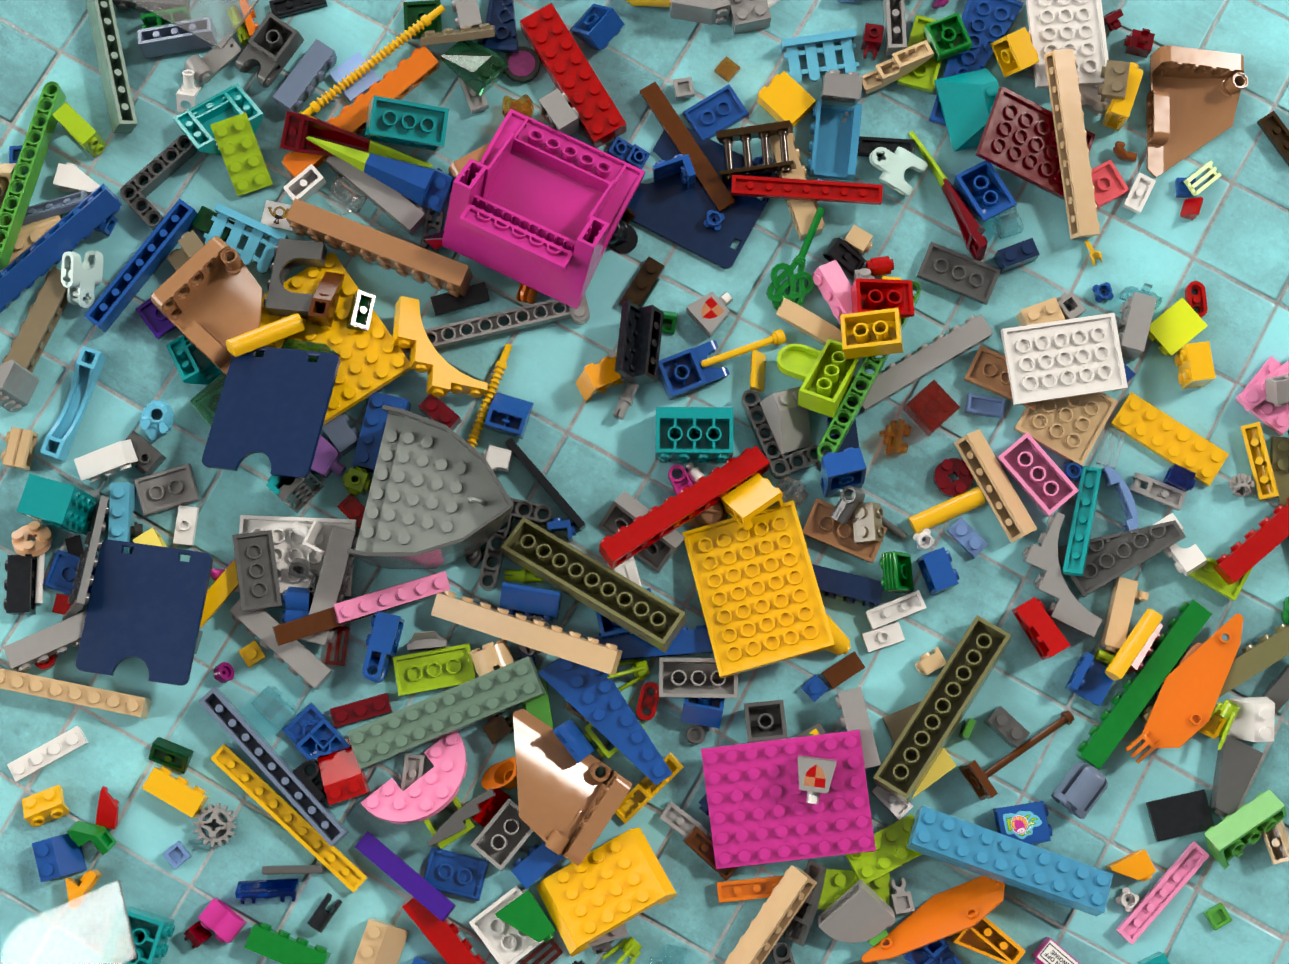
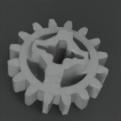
(214, 833)

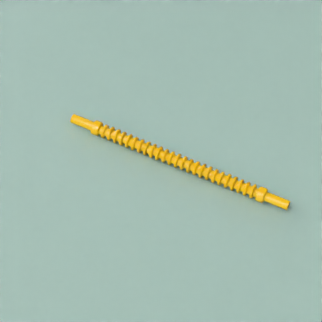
(425, 21)
(500, 367)

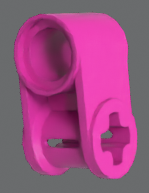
(679, 484)

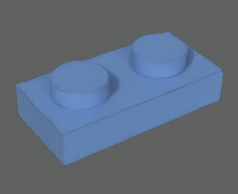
(967, 537)

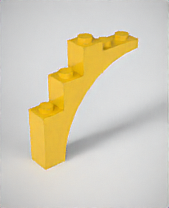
(441, 376)

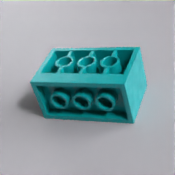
(406, 123)
(697, 422)
(57, 504)
(156, 931)

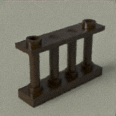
(745, 135)

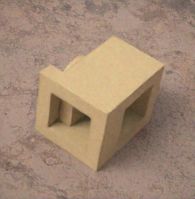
(930, 663)

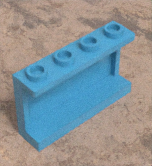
(834, 142)

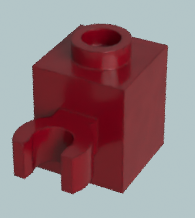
(872, 39)
(1139, 42)

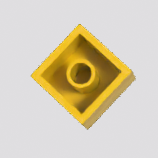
(1015, 52)
(1194, 365)

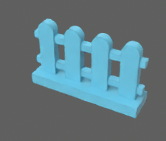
(810, 52)
(254, 239)

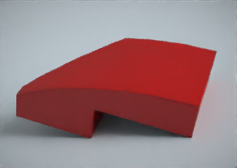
(107, 810)

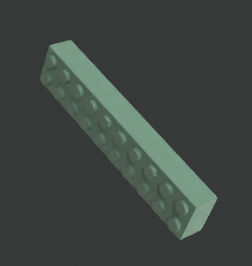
(446, 713)

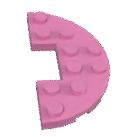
(427, 794)

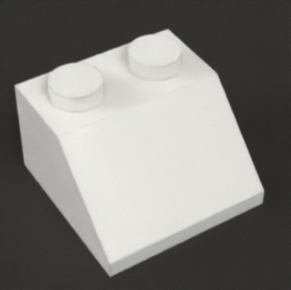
(1254, 719)

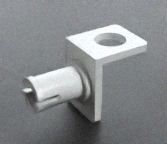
(187, 91)
(309, 533)

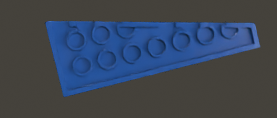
(984, 23)
(608, 712)

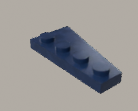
(502, 15)

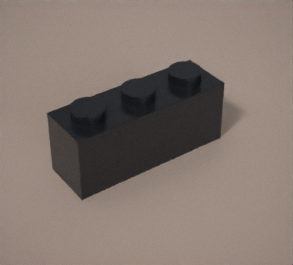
(20, 584)

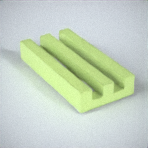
(1211, 171)

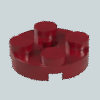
(944, 483)

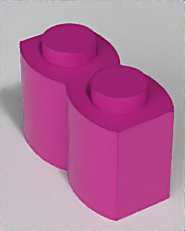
(222, 921)

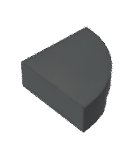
(602, 947)

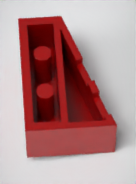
(1040, 628)

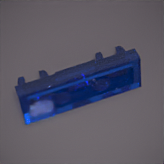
(267, 889)

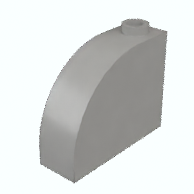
(856, 915)

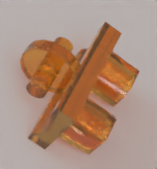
(893, 436)

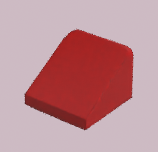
(1191, 208)

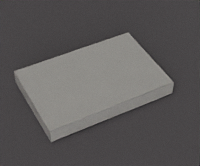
(166, 490)

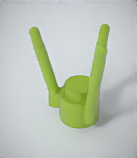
(638, 668)
(1229, 712)
(631, 948)

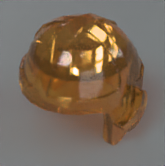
(523, 105)

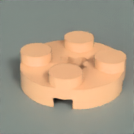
(34, 530)

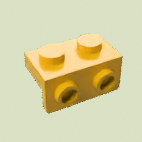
(44, 806)

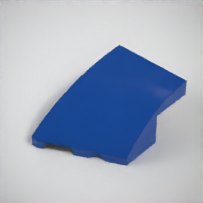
(314, 734)
(574, 740)
(933, 953)

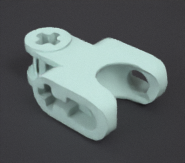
(894, 166)
(81, 277)

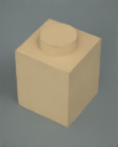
(859, 240)

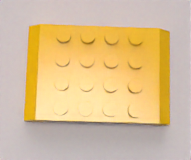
(605, 889)

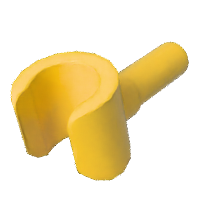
(1093, 254)

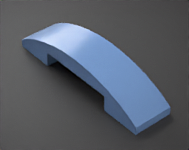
(1112, 478)

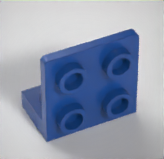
(679, 164)
(1089, 680)

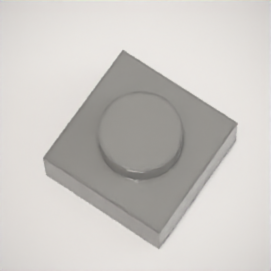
(683, 88)

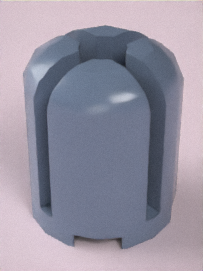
(1080, 789)

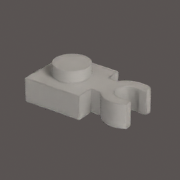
(901, 900)

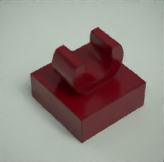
(1111, 19)
(197, 935)

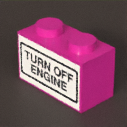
(1051, 953)

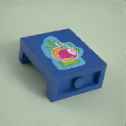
(1024, 822)

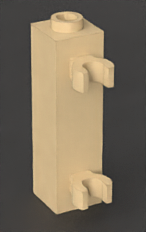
(1119, 613)

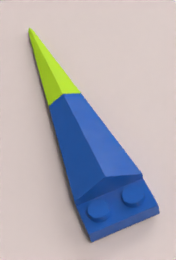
(416, 182)

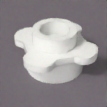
(924, 544)
(1133, 899)

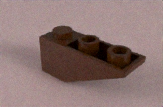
(326, 299)

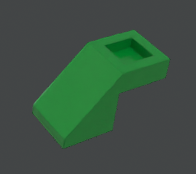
(82, 832)

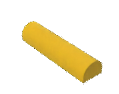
(265, 335)
(1259, 461)
(947, 510)
(1133, 644)

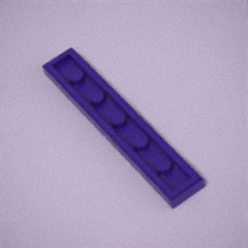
(405, 876)

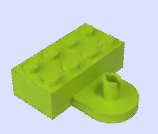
(824, 374)

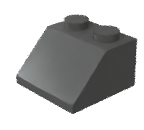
(765, 720)

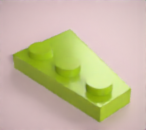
(1209, 577)

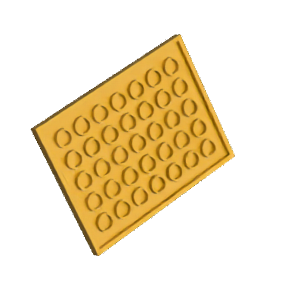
(365, 357)
(758, 590)

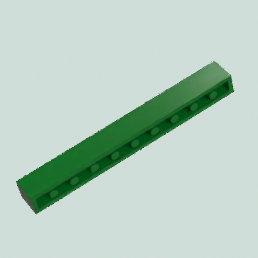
(1143, 684)

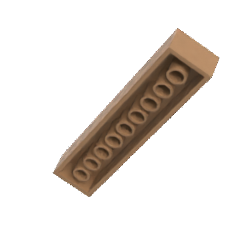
(379, 248)

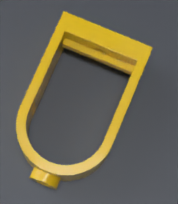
(1119, 110)

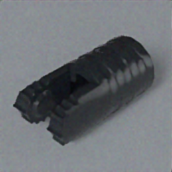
(321, 916)

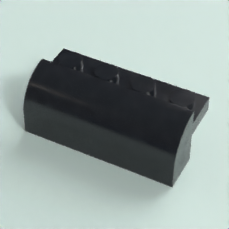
(639, 343)

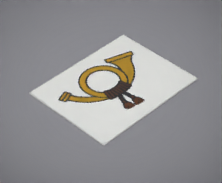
(275, 215)

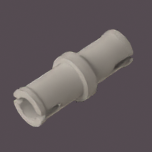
(625, 401)

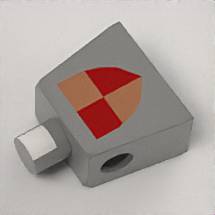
(710, 312)
(815, 776)

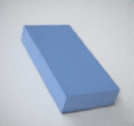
(985, 405)

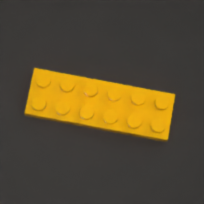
(1169, 438)

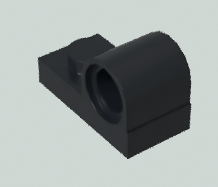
(844, 254)
(309, 781)

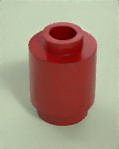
(880, 266)

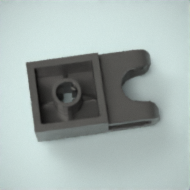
(270, 48)

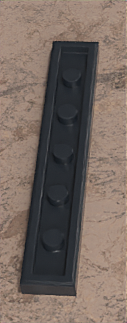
(545, 484)

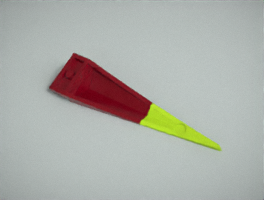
(299, 126)
(969, 225)

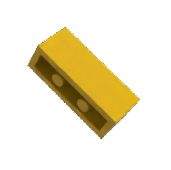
(175, 791)

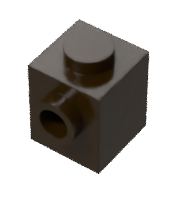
(498, 728)

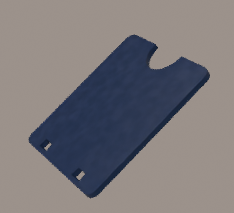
(679, 212)
(272, 409)
(145, 609)

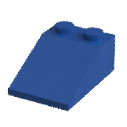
(984, 191)

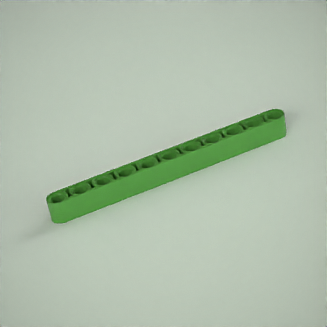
(28, 168)
(856, 395)

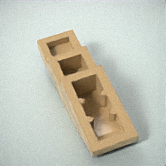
(897, 67)
(808, 322)

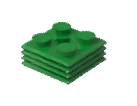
(952, 27)
(897, 572)

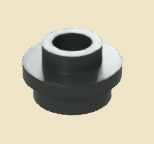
(136, 530)

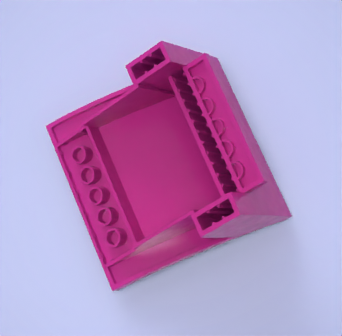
(539, 207)

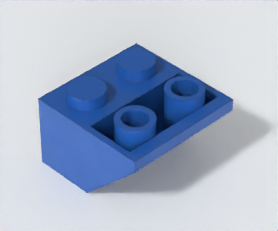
(508, 415)

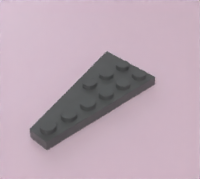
(1121, 552)
(88, 561)

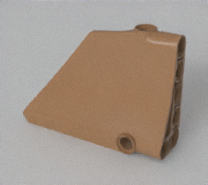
(558, 795)

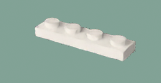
(47, 753)

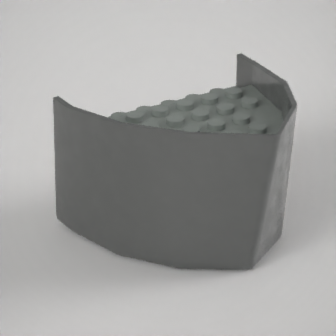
(428, 497)

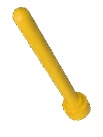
(776, 338)

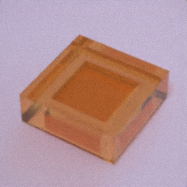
(727, 69)

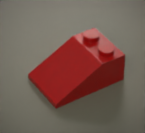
(882, 294)
(342, 776)

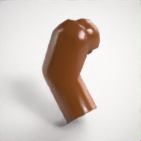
(1122, 154)

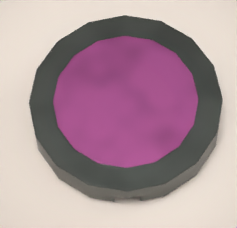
(523, 65)

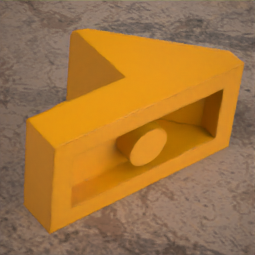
(88, 881)

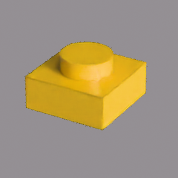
(252, 654)

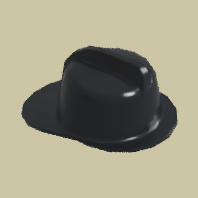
(624, 238)

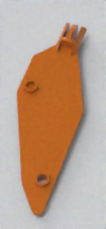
(1190, 692)
(940, 917)

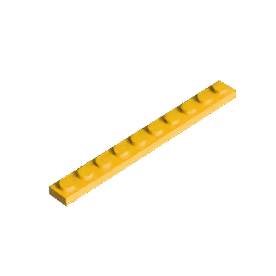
(288, 817)

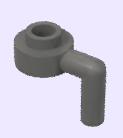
(301, 572)

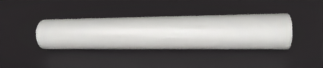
(39, 579)

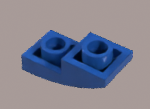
(628, 153)

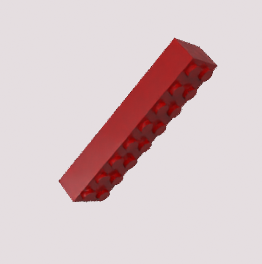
(573, 75)

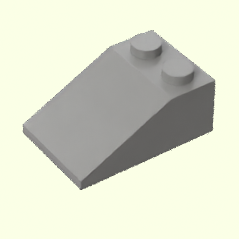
(701, 11)
(787, 420)

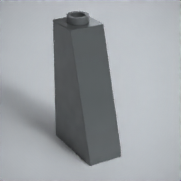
(1232, 775)

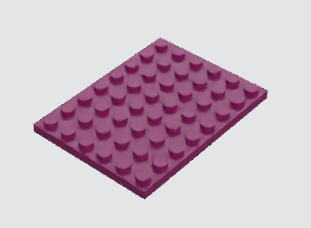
(763, 814)

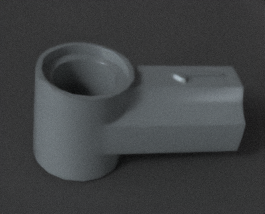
(846, 504)

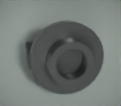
(475, 558)

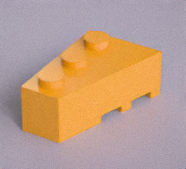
(598, 377)
(989, 941)

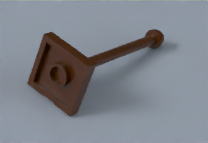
(979, 780)

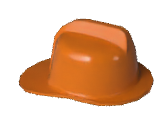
(501, 775)

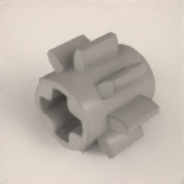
(1241, 485)

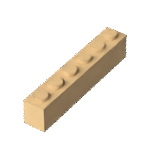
(801, 210)
(995, 485)
(773, 918)

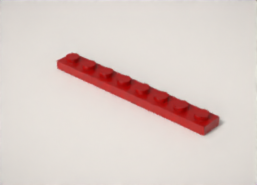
(806, 189)

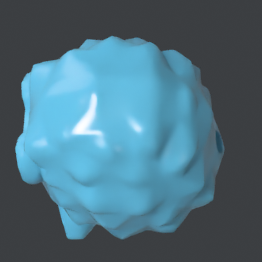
(157, 419)

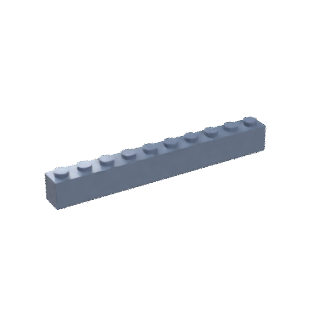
(273, 766)

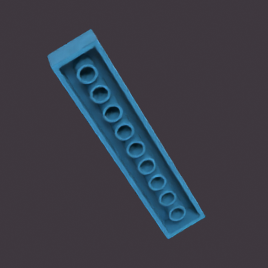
(1010, 861)

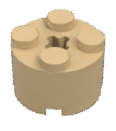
(491, 657)

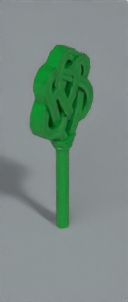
(788, 271)

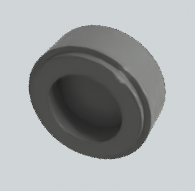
(695, 734)

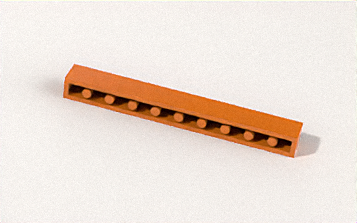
(354, 117)

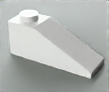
(73, 180)

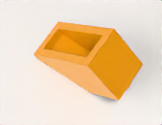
(1134, 866)

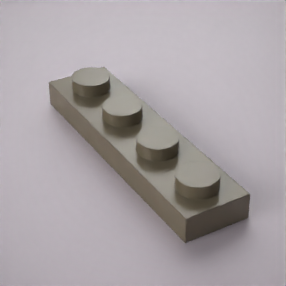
(465, 33)

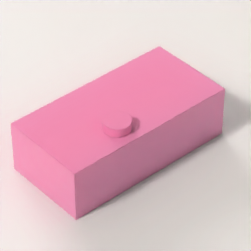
(1037, 474)

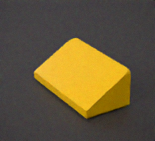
(757, 371)

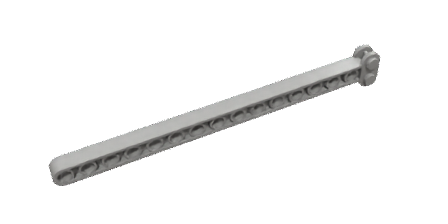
(579, 316)

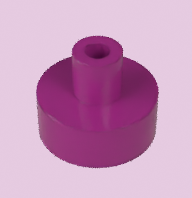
(223, 672)

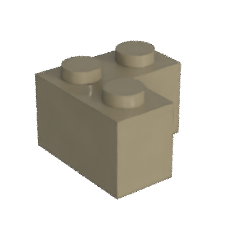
(190, 244)

